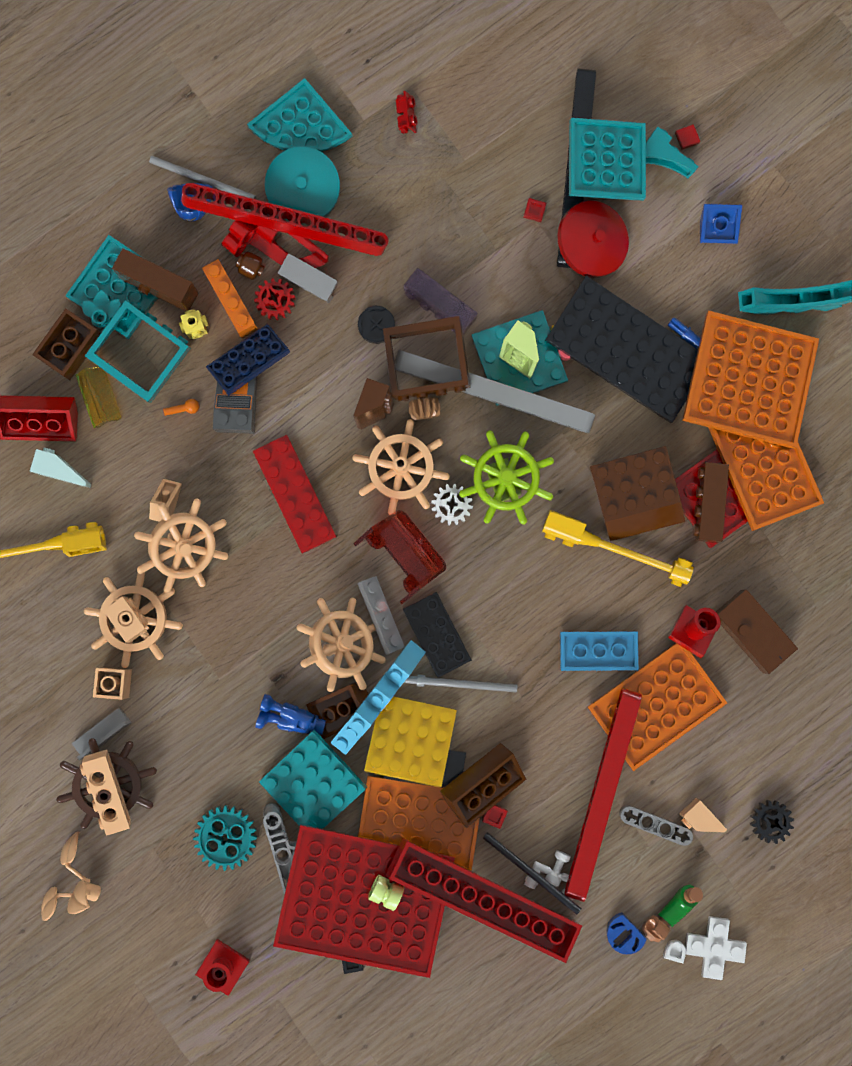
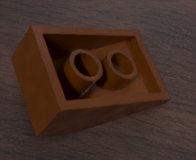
(337, 707)

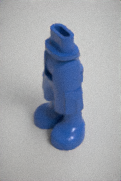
(290, 717)

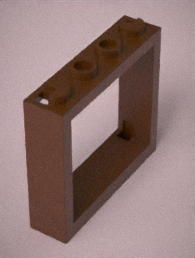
(424, 328)

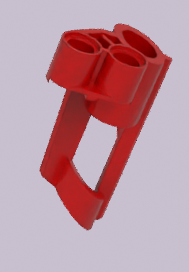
(262, 238)

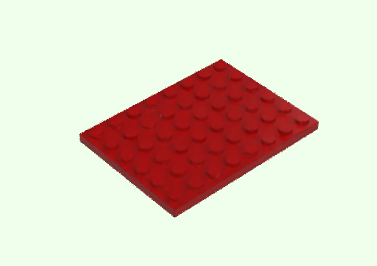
(330, 910)

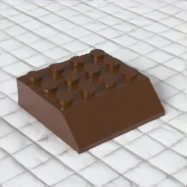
(638, 493)

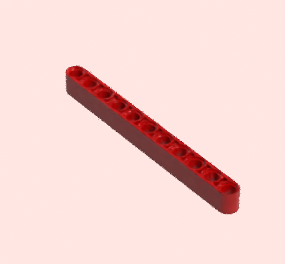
(276, 222)
(603, 795)

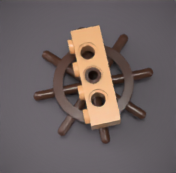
(107, 794)

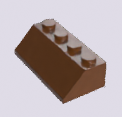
(373, 404)
(483, 784)

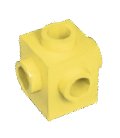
(197, 329)

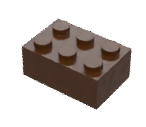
(66, 344)

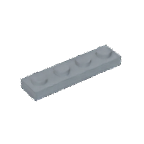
(381, 615)

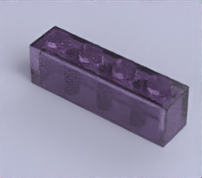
(438, 299)

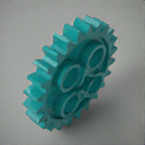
(229, 820)

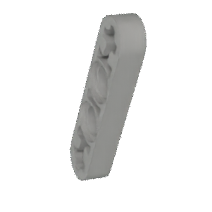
(654, 828)

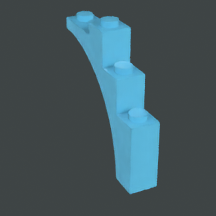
(378, 697)

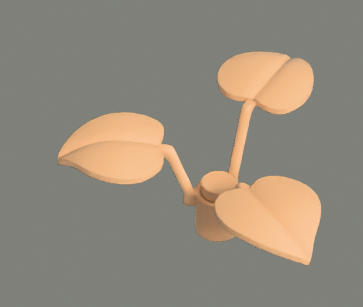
(83, 890)

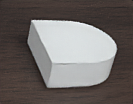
(675, 951)

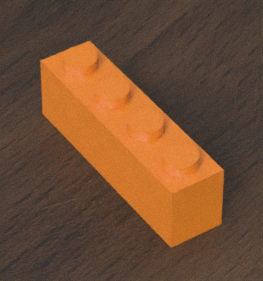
(229, 298)

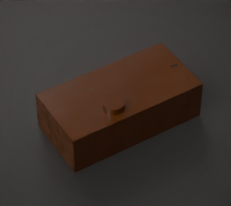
(155, 280)
(755, 632)

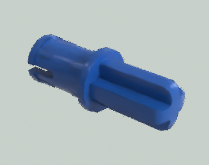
(685, 333)

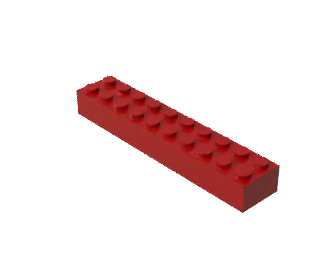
(483, 900)

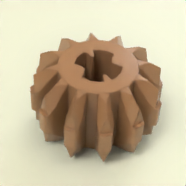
(424, 408)

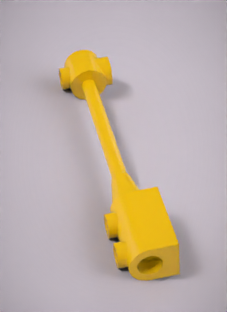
(574, 532)
(72, 542)

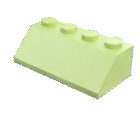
(520, 349)

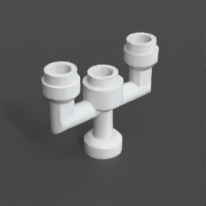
(553, 876)

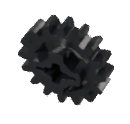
(766, 829)

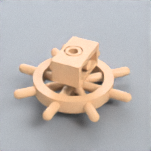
(130, 620)

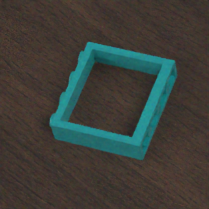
(151, 320)

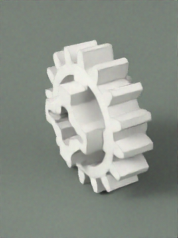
(443, 504)

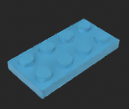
(598, 651)

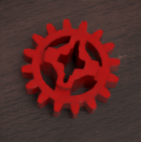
(266, 303)

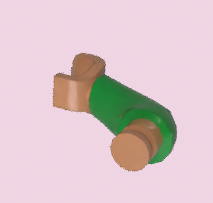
(672, 913)

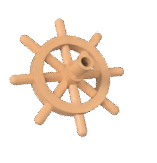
(401, 466)
(181, 545)
(340, 644)

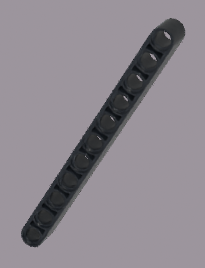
(582, 109)

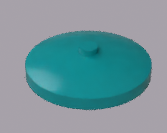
(303, 181)

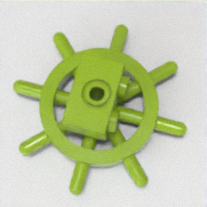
(504, 477)

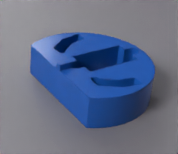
(613, 932)

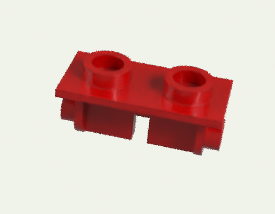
(406, 104)

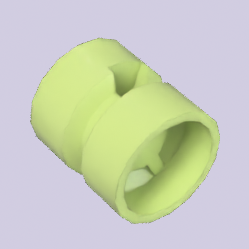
(386, 892)

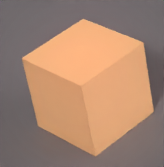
(112, 683)

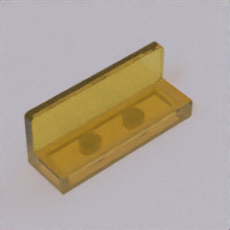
(98, 396)

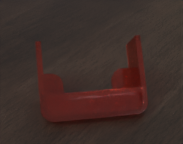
(408, 549)

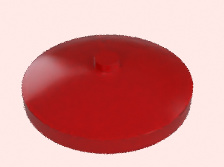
(593, 239)

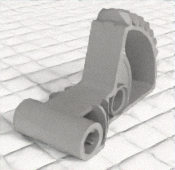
(278, 840)

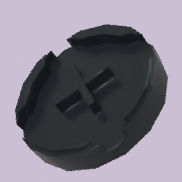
(372, 323)

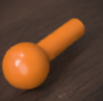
(190, 406)

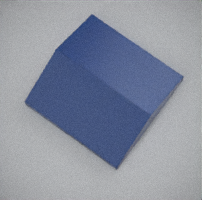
(720, 223)

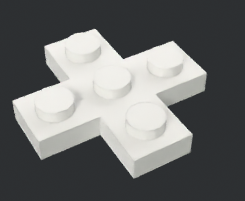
(715, 948)

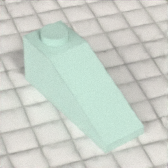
(53, 466)

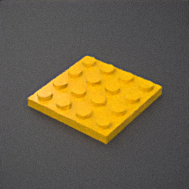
(411, 741)

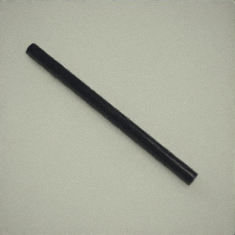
(532, 873)

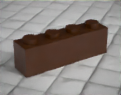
(711, 502)

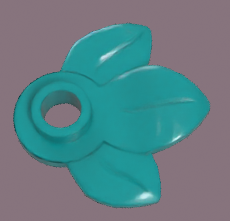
(101, 307)

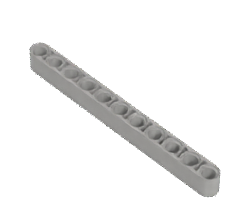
(497, 392)

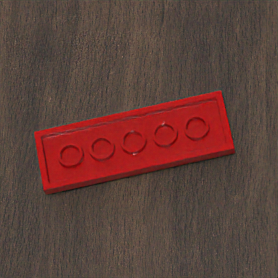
(294, 494)

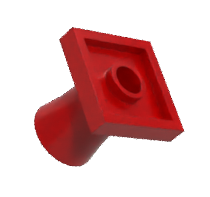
(695, 629)
(228, 961)

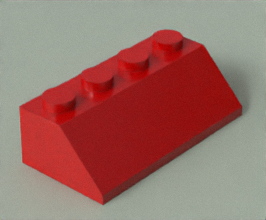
(38, 418)

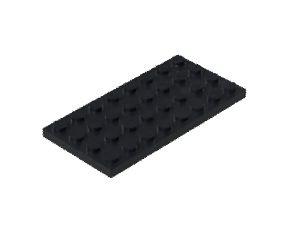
(625, 349)

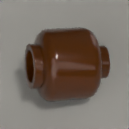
(250, 265)

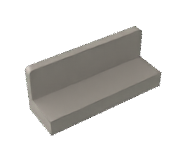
(308, 278)
(102, 732)

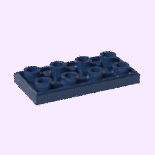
(248, 359)

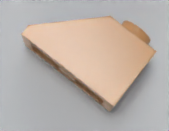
(167, 494)
(700, 818)

